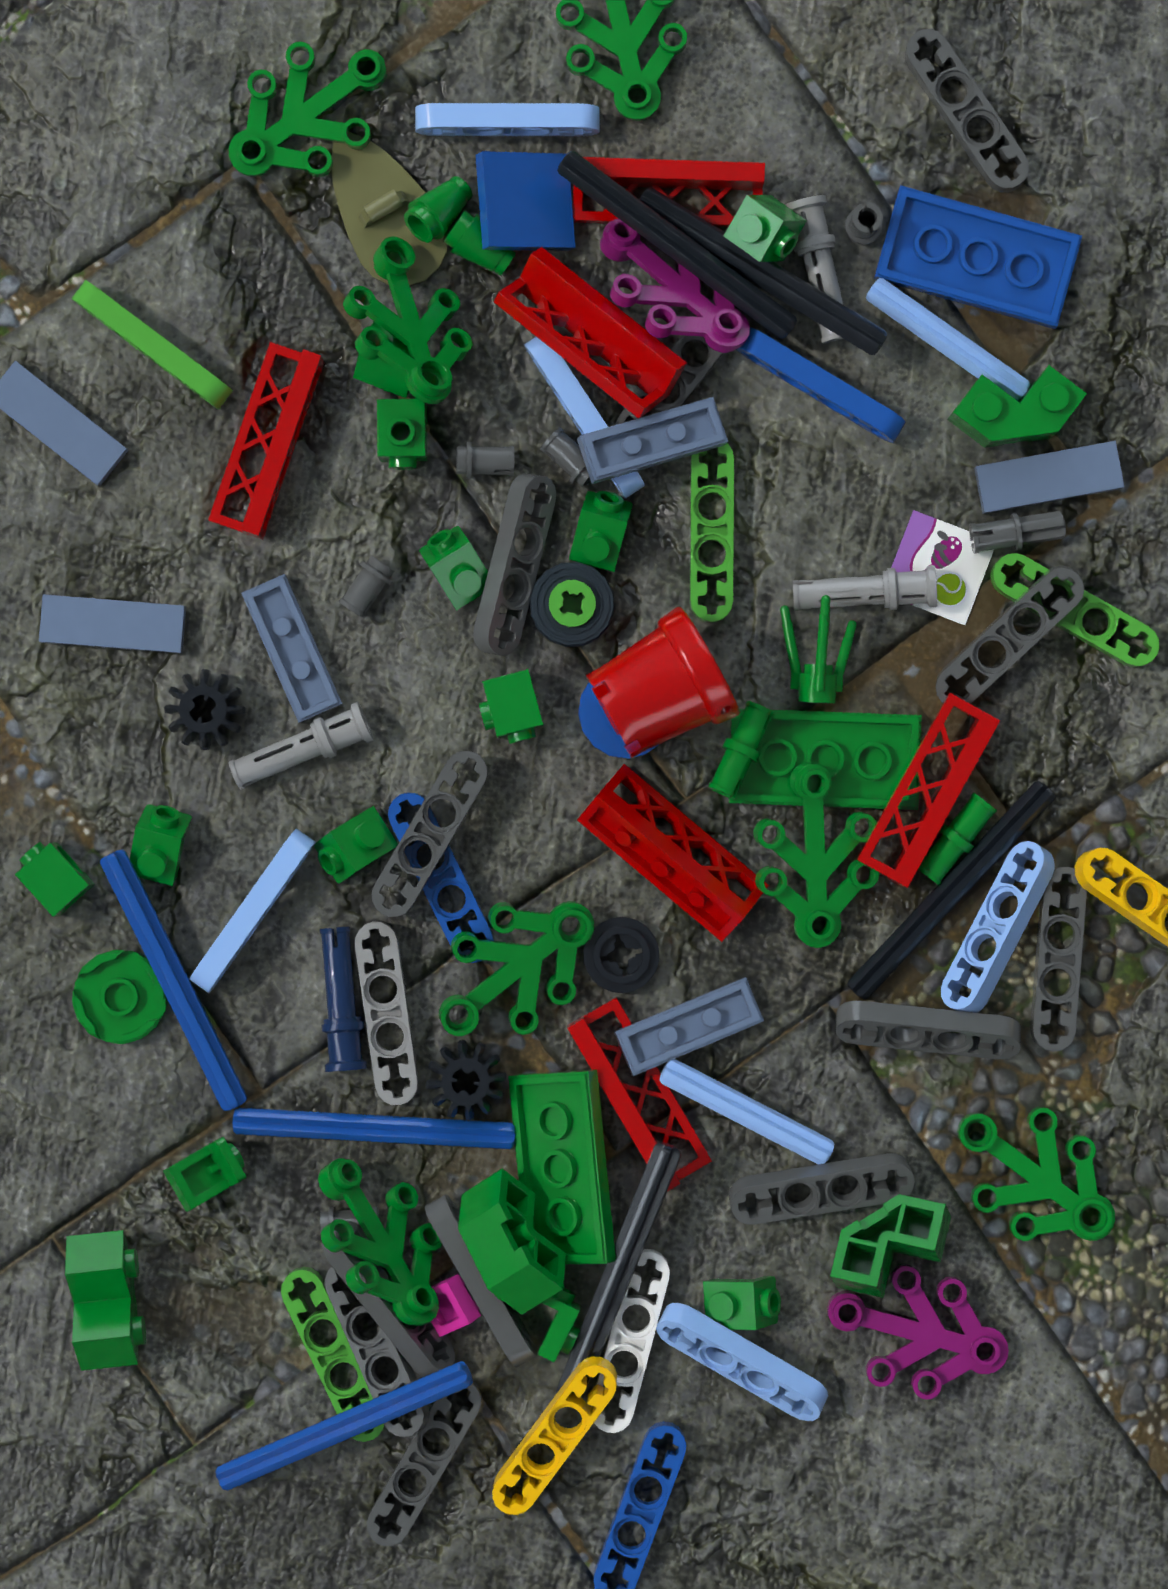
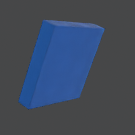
(524, 202)

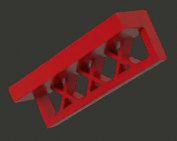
(678, 175)
(597, 330)
(282, 445)
(943, 798)
(668, 858)
(621, 1099)

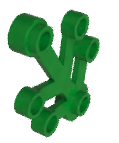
(624, 43)
(301, 117)
(425, 376)
(816, 863)
(522, 961)
(1043, 1180)
(410, 1292)

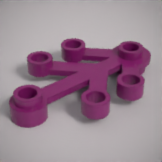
(676, 291)
(926, 1334)

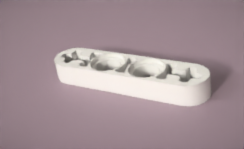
(636, 1342)

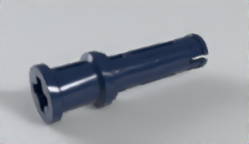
(342, 1024)

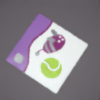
(956, 566)

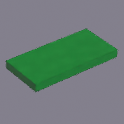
(858, 749)
(564, 1161)

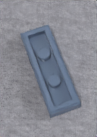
(59, 424)
(652, 440)
(1049, 477)
(112, 624)
(292, 648)
(688, 1026)

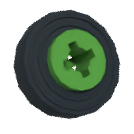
(569, 625)

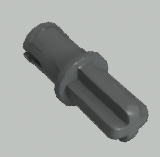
(1017, 531)

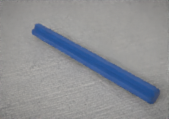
(173, 980)
(373, 1128)
(344, 1425)

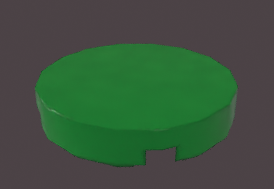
(118, 997)

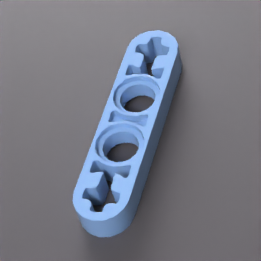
(507, 119)
(575, 402)
(252, 910)
(991, 925)
(742, 1361)

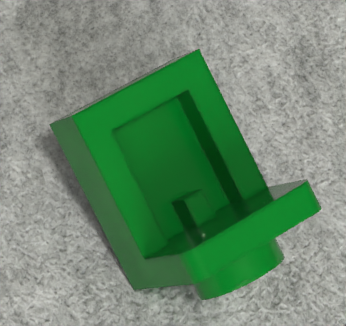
(600, 530)
(455, 566)
(159, 843)
(354, 845)
(206, 1173)
(742, 1302)
(561, 1332)

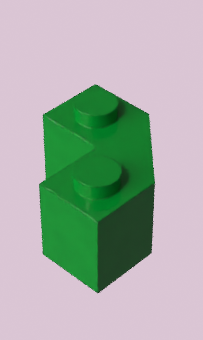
(998, 419)
(900, 1226)
(506, 1249)
(102, 1288)

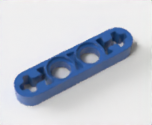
(822, 386)
(447, 874)
(636, 1510)

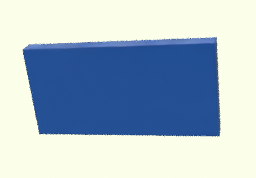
(978, 257)

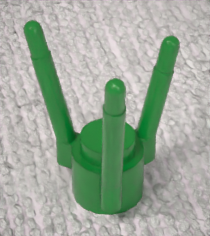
(817, 681)

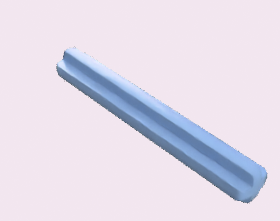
(945, 338)
(747, 1111)

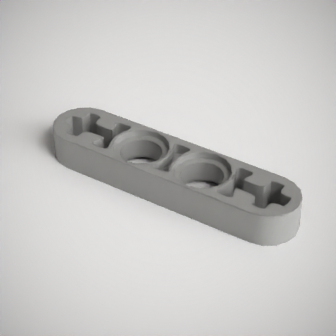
(391, 1012)

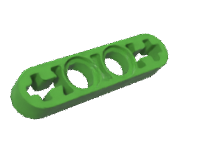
(152, 344)
(712, 530)
(1073, 620)
(327, 1356)

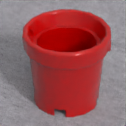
(663, 686)

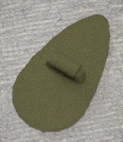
(372, 200)

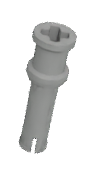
(815, 247)
(889, 589)
(322, 738)

